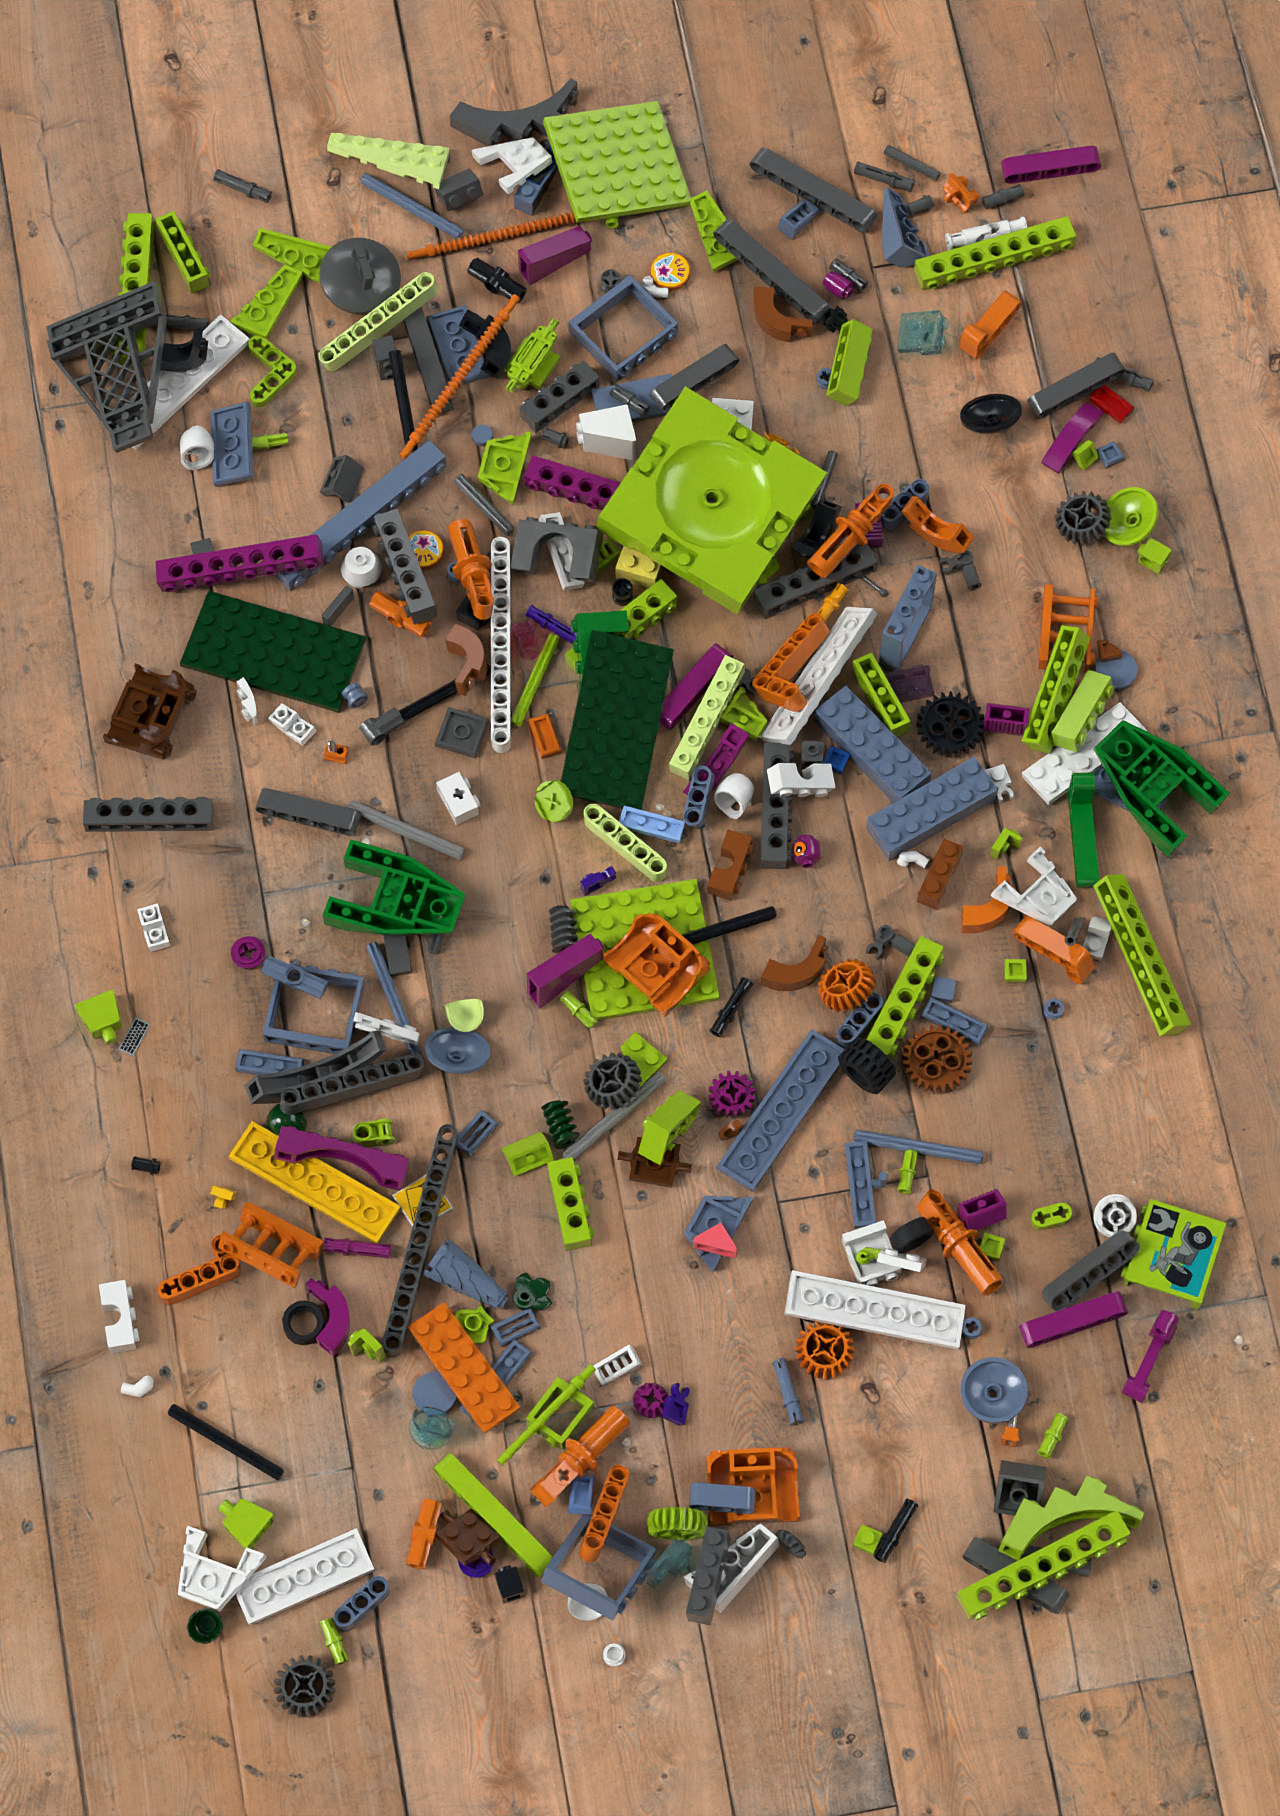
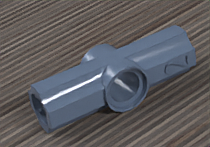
(281, 972)

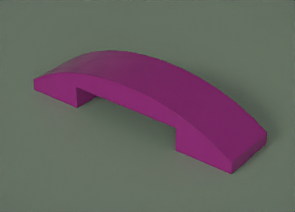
(1071, 436)
(722, 757)

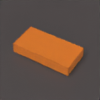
(544, 736)

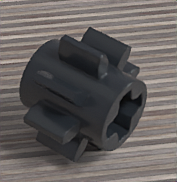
(834, 319)

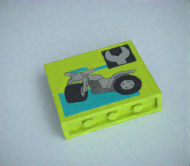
(1174, 1251)

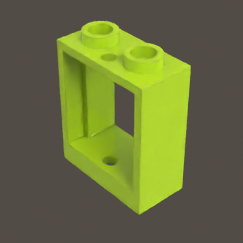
(578, 1398)

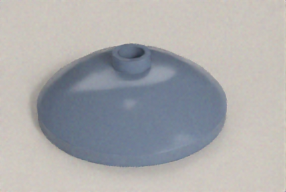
(457, 1050)
(997, 1376)

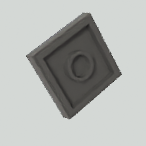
(461, 732)

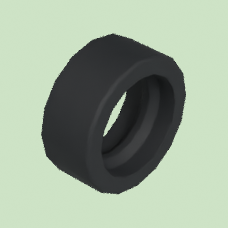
(911, 1235)
(295, 1308)

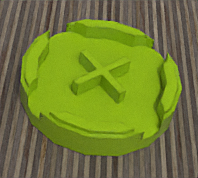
(553, 801)

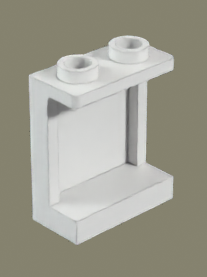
(874, 1237)

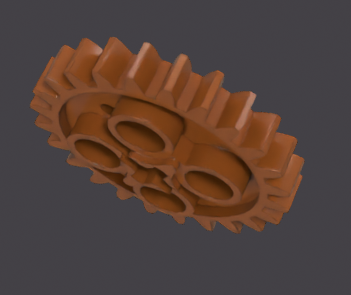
(946, 1075)

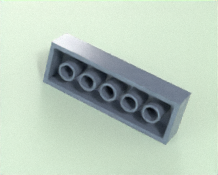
(871, 745)
(931, 808)

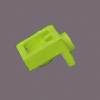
(1003, 842)

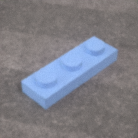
(652, 824)

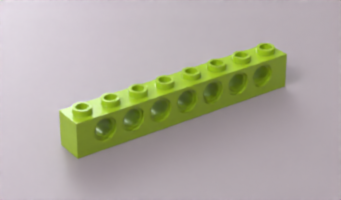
(142, 225)
(1001, 245)
(1142, 955)
(1111, 1524)

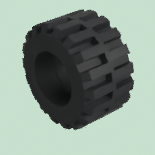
(867, 1065)

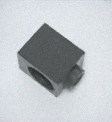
(811, 753)

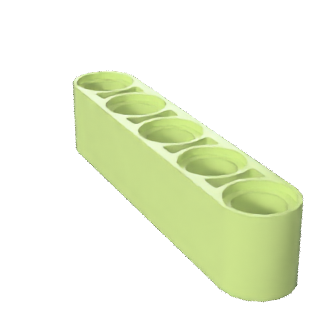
(629, 851)

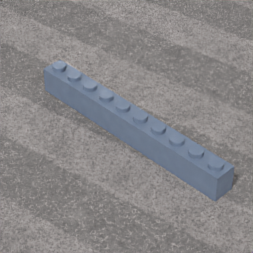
(379, 498)

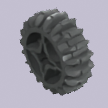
(1086, 528)
(612, 1069)
(297, 1693)

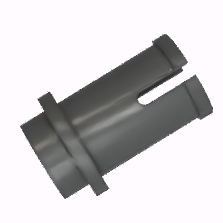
(920, 205)
(555, 437)

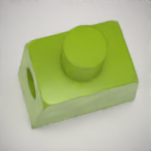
(101, 1016)
(245, 1521)

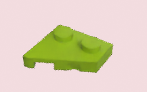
(744, 715)

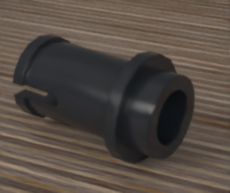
(146, 1165)

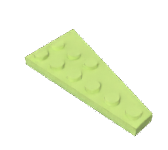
(397, 157)

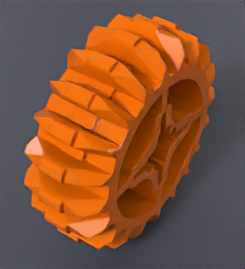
(841, 997)
(834, 1365)

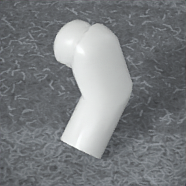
(651, 288)
(912, 856)
(140, 1388)

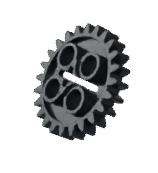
(931, 719)

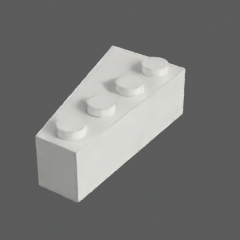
(742, 1563)

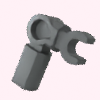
(965, 562)
(886, 936)

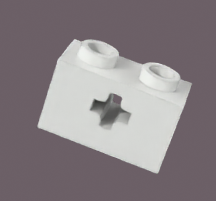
(459, 809)

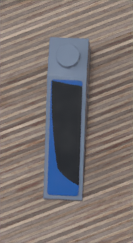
(530, 193)

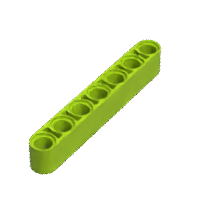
(493, 1513)

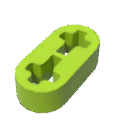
(1049, 1211)

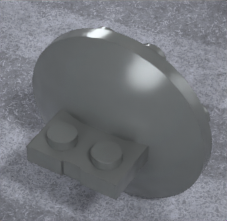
(359, 275)

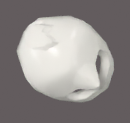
(199, 443)
(732, 790)

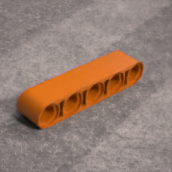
(604, 1513)

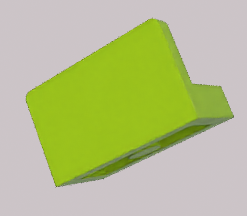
(528, 1153)

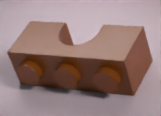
(940, 873)
(725, 882)

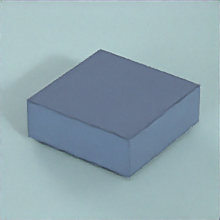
(1110, 454)
(943, 989)

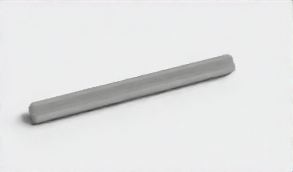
(407, 830)
(614, 1117)

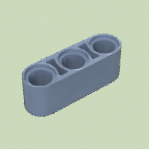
(903, 497)
(699, 807)
(864, 1012)
(722, 1498)
(358, 1614)

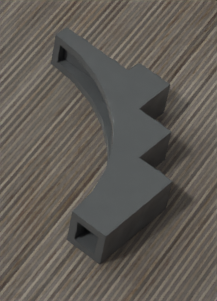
(489, 125)
(269, 1087)

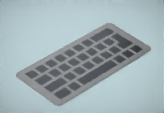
(134, 1036)

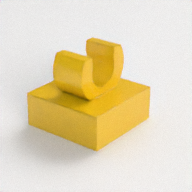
(223, 1194)

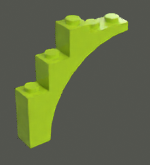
(1061, 1508)

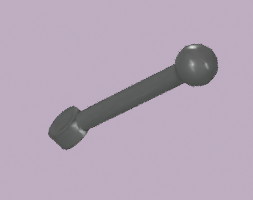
(883, 592)

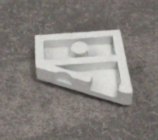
(908, 1261)

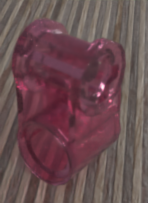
(525, 635)

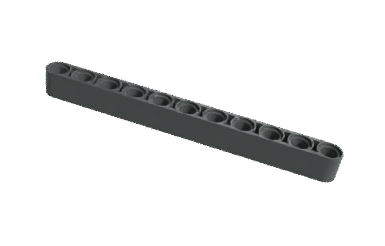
(420, 1250)

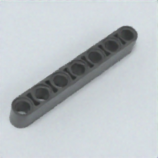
(813, 189)
(771, 270)
(426, 356)
(346, 1091)

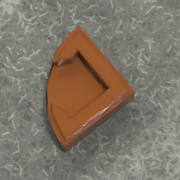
(1108, 651)
(730, 1130)

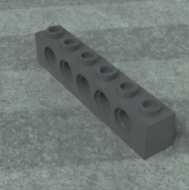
(809, 589)
(424, 606)
(158, 821)
(770, 856)

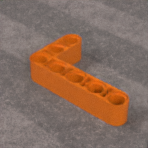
(773, 680)

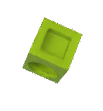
(1153, 555)

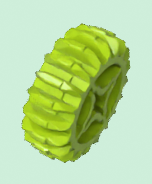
(677, 1523)

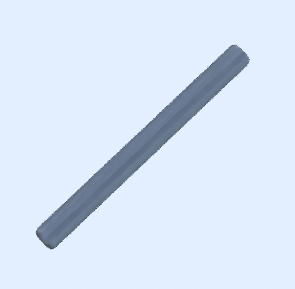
(412, 206)
(390, 991)
(920, 1147)

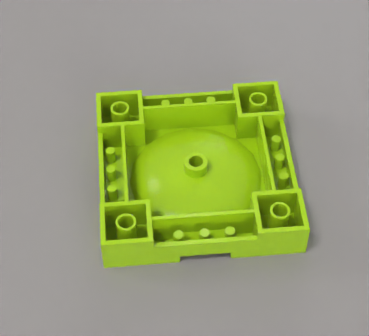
(703, 456)

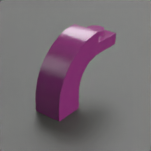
(338, 1327)

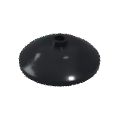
(991, 413)

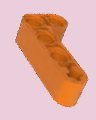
(979, 337)
(1052, 945)
(197, 1275)

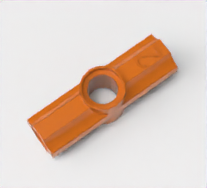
(396, 615)
(424, 1534)

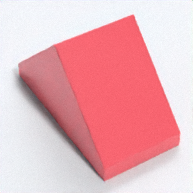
(716, 1241)

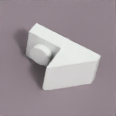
(1097, 937)

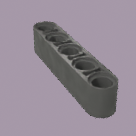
(695, 376)
(1076, 385)
(308, 812)
(1090, 1270)
(990, 1560)

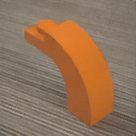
(934, 530)
(986, 916)

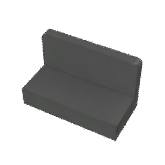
(342, 478)

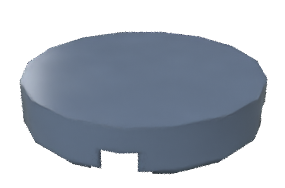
(1121, 671)
(433, 1391)

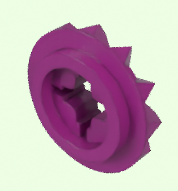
(251, 944)
(640, 1404)

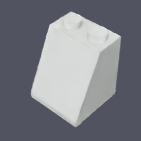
(608, 432)

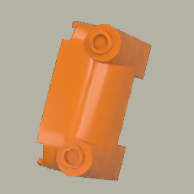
(657, 961)
(768, 1471)

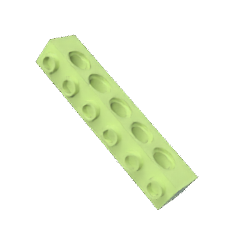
(707, 717)

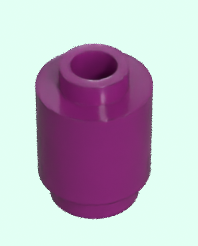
(838, 285)

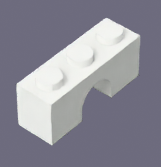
(786, 780)
(121, 1335)

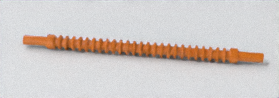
(430, 250)
(502, 316)

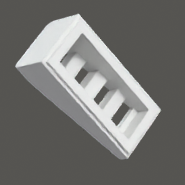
(620, 1372)

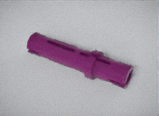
(358, 1248)

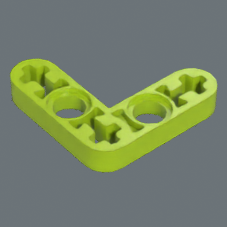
(277, 370)

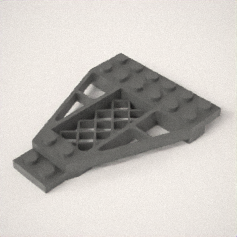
(102, 327)

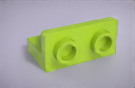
(364, 1340)

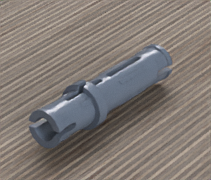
(790, 1401)

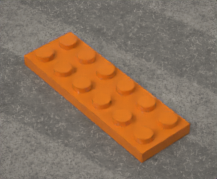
(464, 1368)

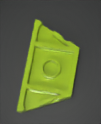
(504, 464)

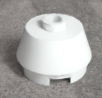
(361, 567)
(1114, 1214)

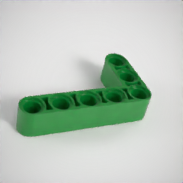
(1082, 828)

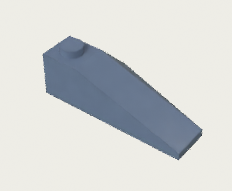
(899, 234)

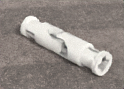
(981, 233)

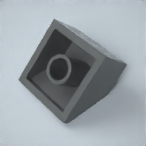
(1016, 1483)

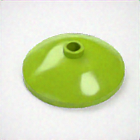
(1125, 508)

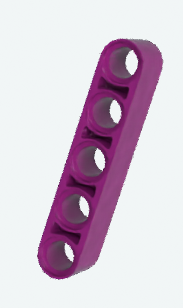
(1051, 164)
(692, 687)
(1073, 1319)

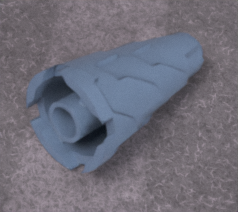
(462, 1274)

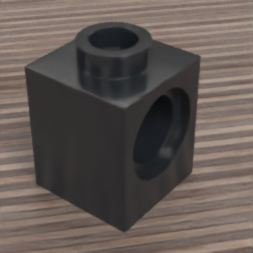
(463, 615)
(509, 1584)

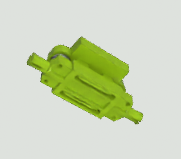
(533, 359)

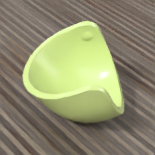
(465, 1014)

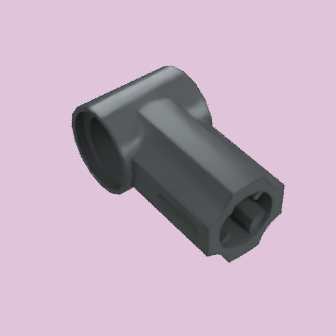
(377, 729)

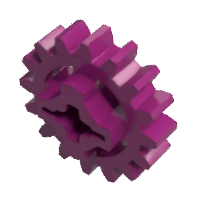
(740, 1092)

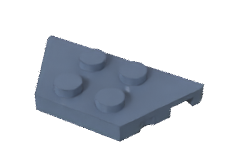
(711, 1212)

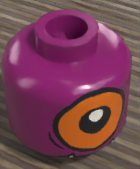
(806, 851)

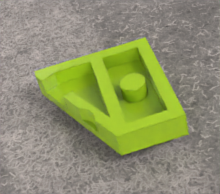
(645, 1055)

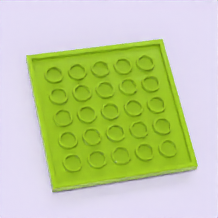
(617, 161)
(609, 920)

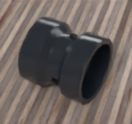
(622, 587)

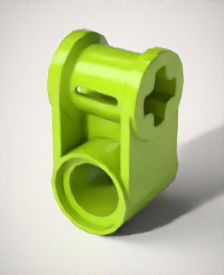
(375, 1133)

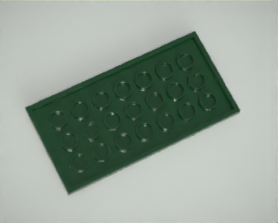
(273, 651)
(616, 720)

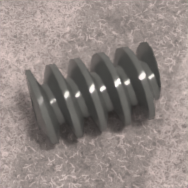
(562, 927)

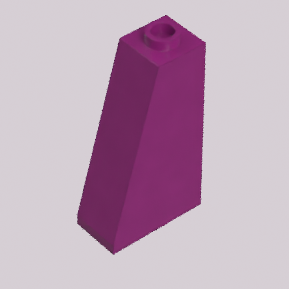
(552, 253)
(563, 969)

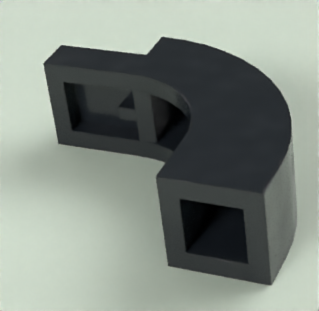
(499, 349)
(185, 356)
(818, 529)

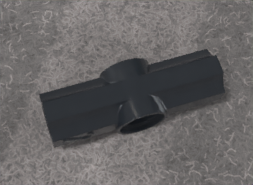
(496, 279)

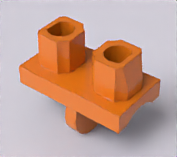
(958, 193)

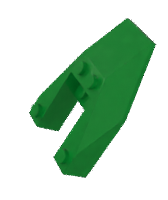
(1146, 772)
(406, 900)

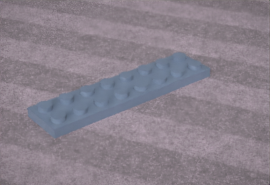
(781, 1111)

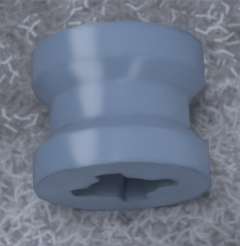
(354, 695)

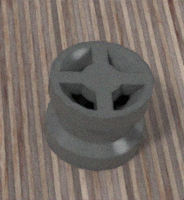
(609, 276)

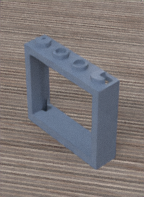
(607, 302)
(907, 618)
(308, 1041)
(584, 1594)

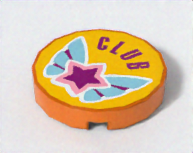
(670, 271)
(427, 548)

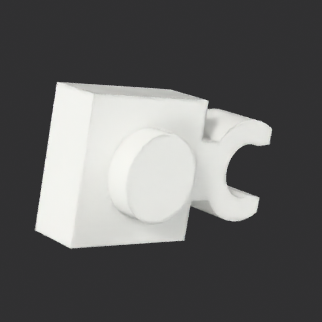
(1001, 780)

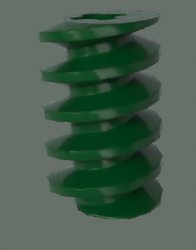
(559, 1123)

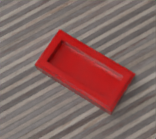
(1111, 403)

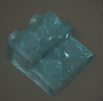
(922, 332)
(672, 1560)

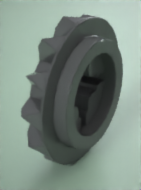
(791, 1543)

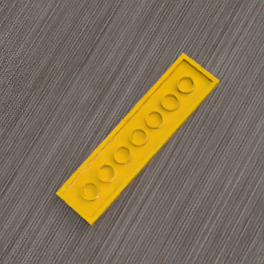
(316, 1185)

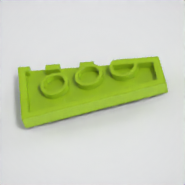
(708, 219)
(292, 251)
(267, 306)

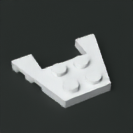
(521, 156)
(1045, 898)
(387, 1028)
(210, 1581)

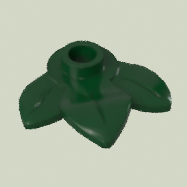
(533, 1290)

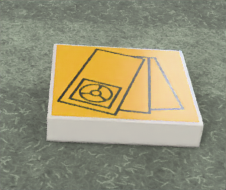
(409, 1199)

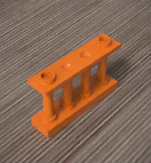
(1049, 617)
(278, 1229)

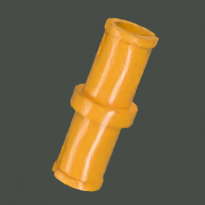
(832, 602)

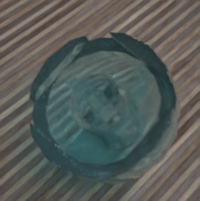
(431, 1428)

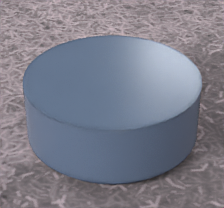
(481, 434)

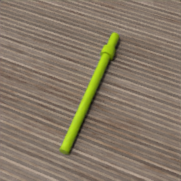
(577, 1383)

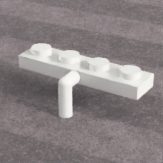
(562, 555)

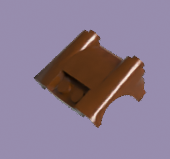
(149, 712)

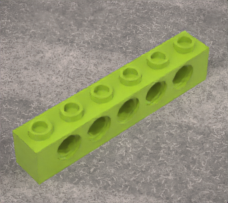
(657, 594)
(1056, 688)
(923, 951)

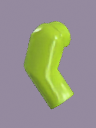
(867, 1255)

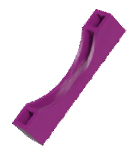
(297, 1146)

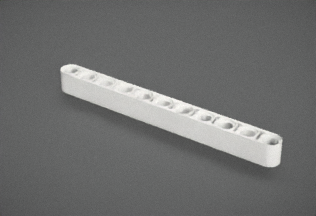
(501, 653)

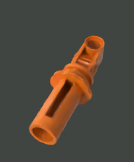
(854, 527)
(472, 569)
(959, 1242)
(581, 1455)

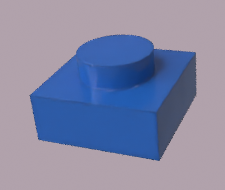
(837, 759)

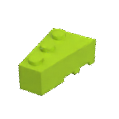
(666, 1124)

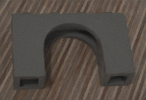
(533, 534)

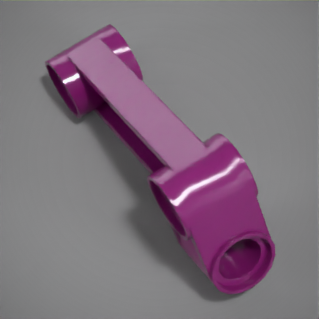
(1162, 1332)

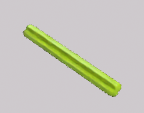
(534, 680)

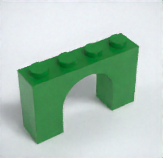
(607, 622)

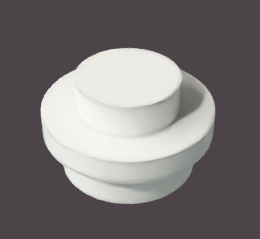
(614, 1655)

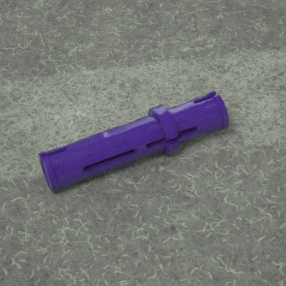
(547, 621)

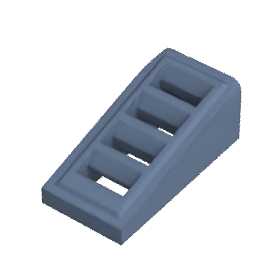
(790, 227)

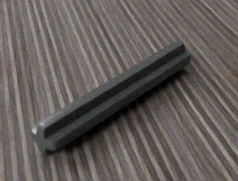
(484, 505)

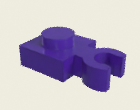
(595, 881)
(675, 1407)

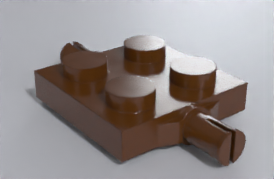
(649, 1172)
(468, 1537)

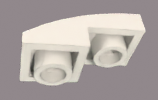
(248, 703)
(292, 724)
(153, 927)

